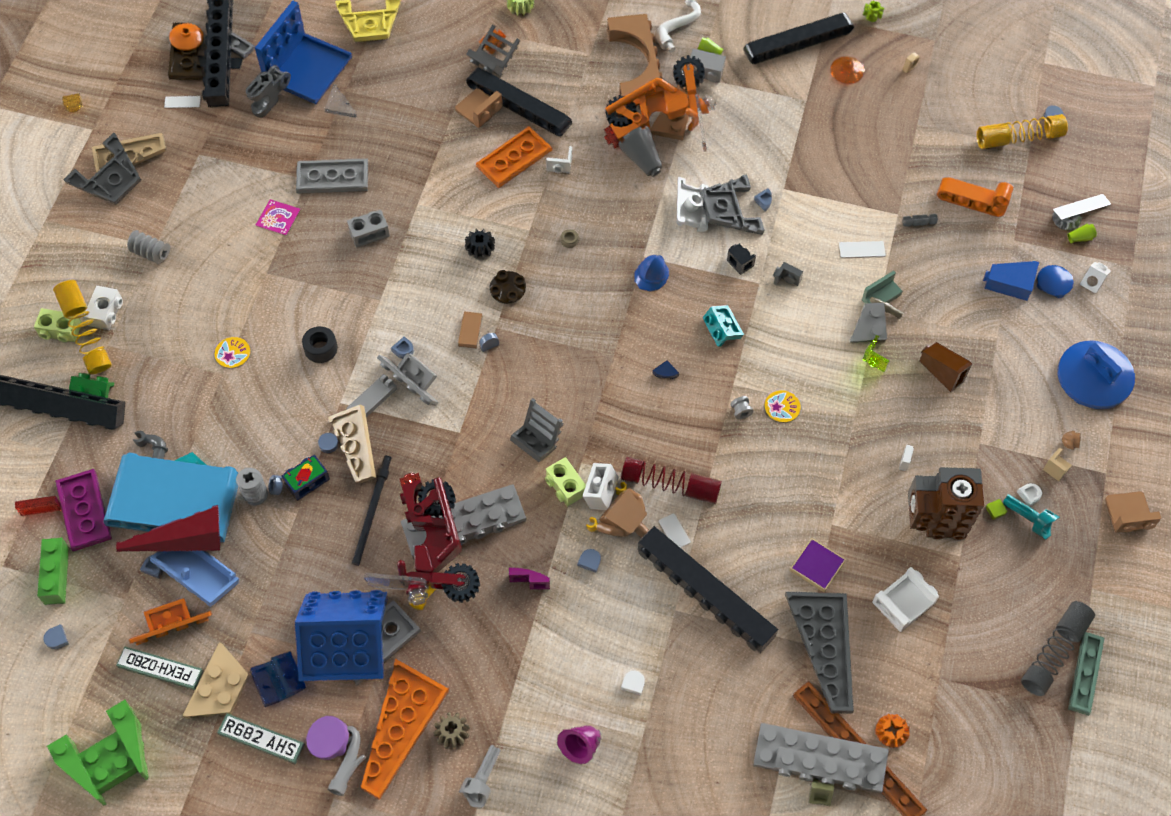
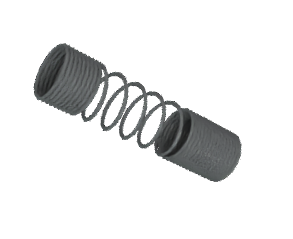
(1071, 627)

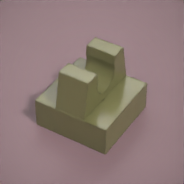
(821, 793)

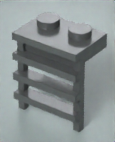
(489, 62)
(538, 433)

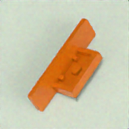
(168, 617)

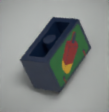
(305, 477)

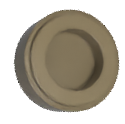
(569, 238)

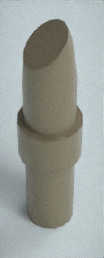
(888, 307)

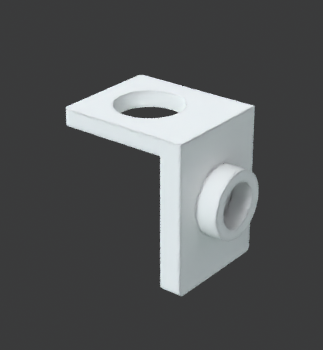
(559, 165)
(1099, 271)

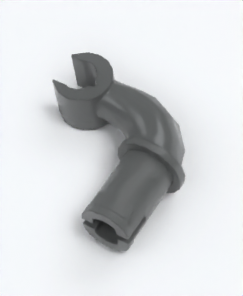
(158, 443)

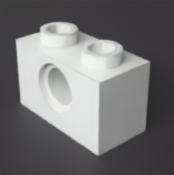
(103, 298)
(600, 486)

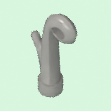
(349, 764)

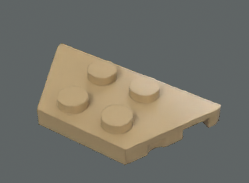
(218, 687)

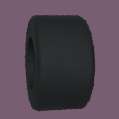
(315, 335)

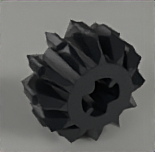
(479, 243)

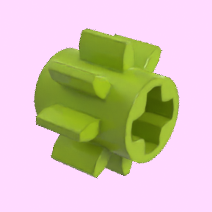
(873, 11)

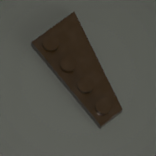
(183, 64)

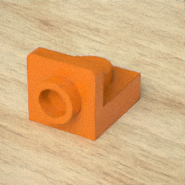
(494, 41)

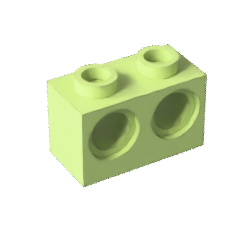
(57, 325)
(569, 480)

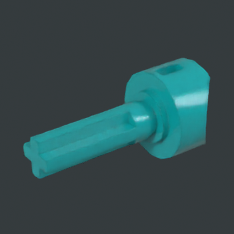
(1041, 521)

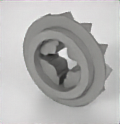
(1067, 224)

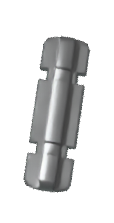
(917, 220)

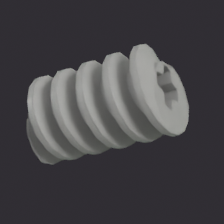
(148, 247)
(252, 486)

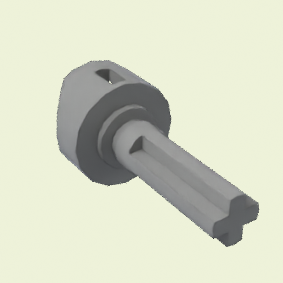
(476, 787)

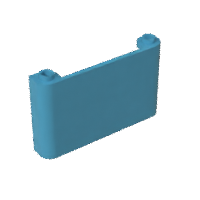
(161, 491)

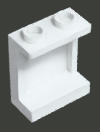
(906, 599)

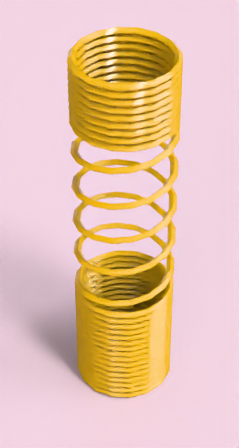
(1001, 135)
(73, 304)

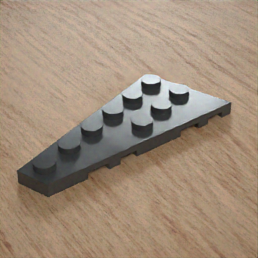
(825, 633)

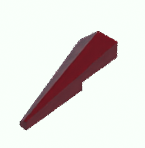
(192, 533)

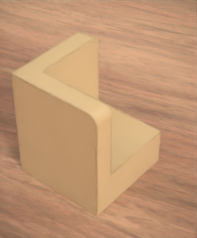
(1057, 466)

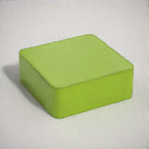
(996, 509)

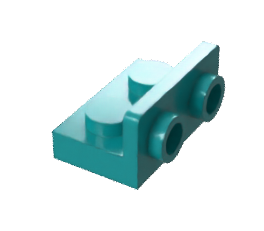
(722, 324)

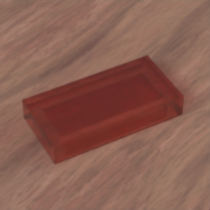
(38, 505)

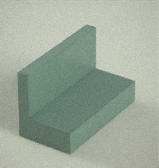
(883, 289)

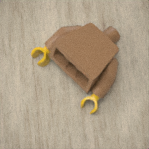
(623, 515)

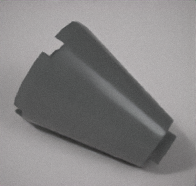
(642, 150)

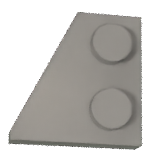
(871, 323)

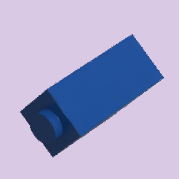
(1012, 278)

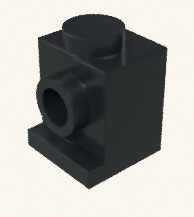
(740, 258)

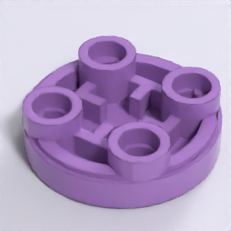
(327, 738)

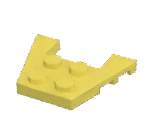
(368, 24)

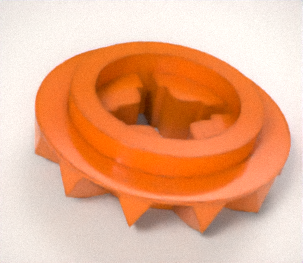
(887, 738)

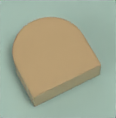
(911, 62)

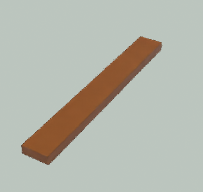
(837, 727)

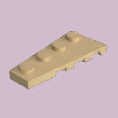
(137, 149)
(355, 442)

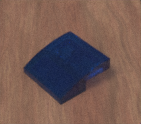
(277, 679)

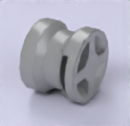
(741, 407)

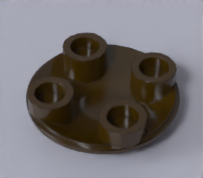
(507, 287)

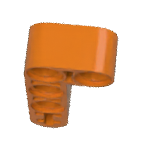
(976, 197)

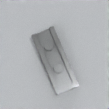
(375, 394)

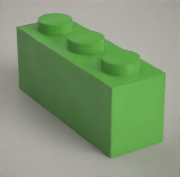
(53, 571)

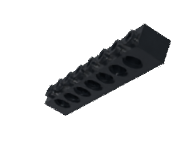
(218, 53)

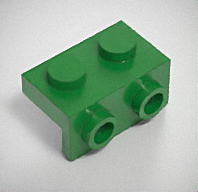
(93, 386)

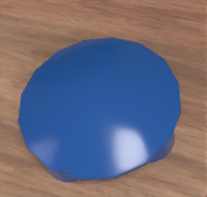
(1055, 280)

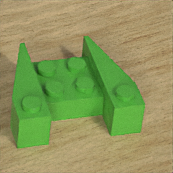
(109, 759)

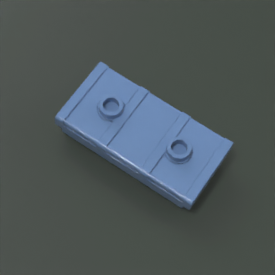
(198, 573)

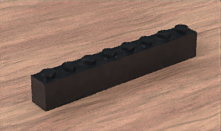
(61, 402)
(707, 589)

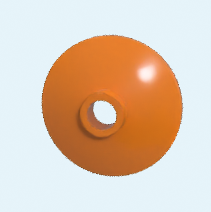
(186, 37)

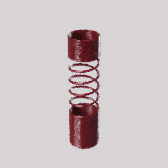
(698, 487)

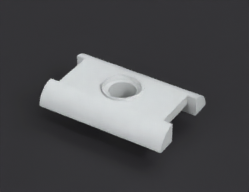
(690, 206)

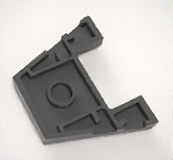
(113, 179)
(723, 206)

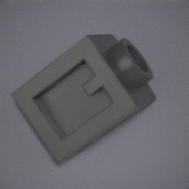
(788, 273)

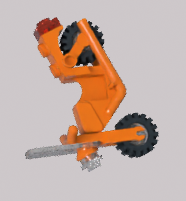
(660, 97)

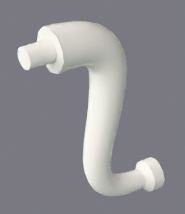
(662, 31)

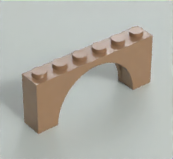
(636, 32)

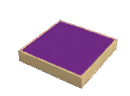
(817, 565)

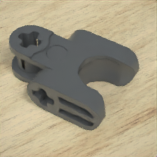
(265, 90)

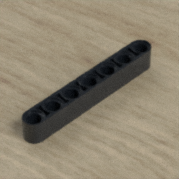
(798, 38)
(520, 102)

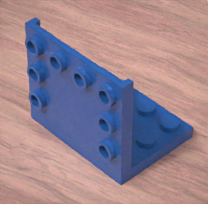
(308, 59)
(340, 636)

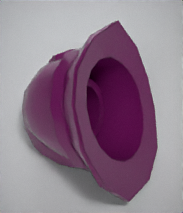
(579, 743)

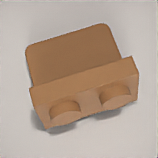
(479, 106)
(1131, 512)

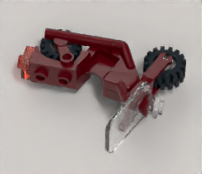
(437, 550)

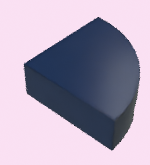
(665, 370)

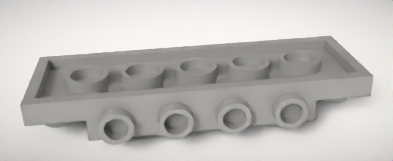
(477, 516)
(821, 758)

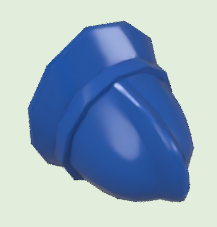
(651, 273)

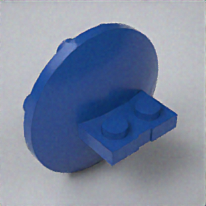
(1096, 374)

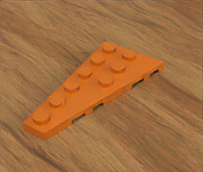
(403, 718)

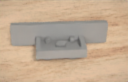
(414, 374)

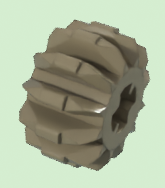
(459, 730)

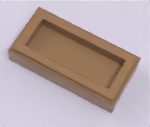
(470, 329)

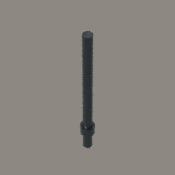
(382, 476)

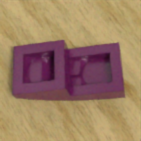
(536, 580)

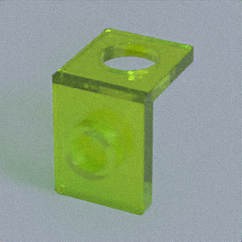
(874, 359)

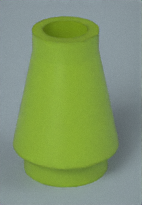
(709, 46)
(1083, 233)

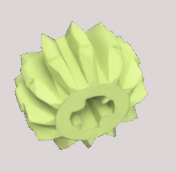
(520, 6)

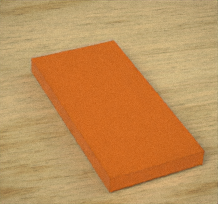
(513, 157)

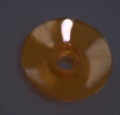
(847, 69)

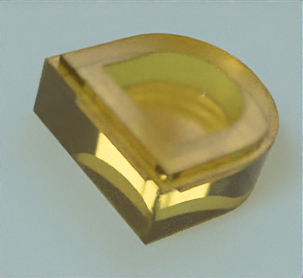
(72, 102)

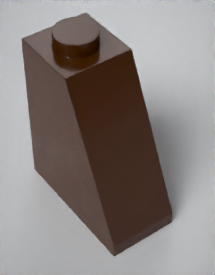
(945, 365)

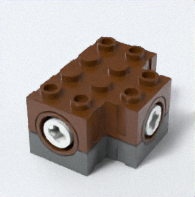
(946, 502)

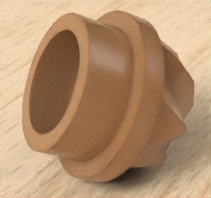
(1071, 440)

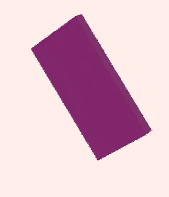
(83, 510)

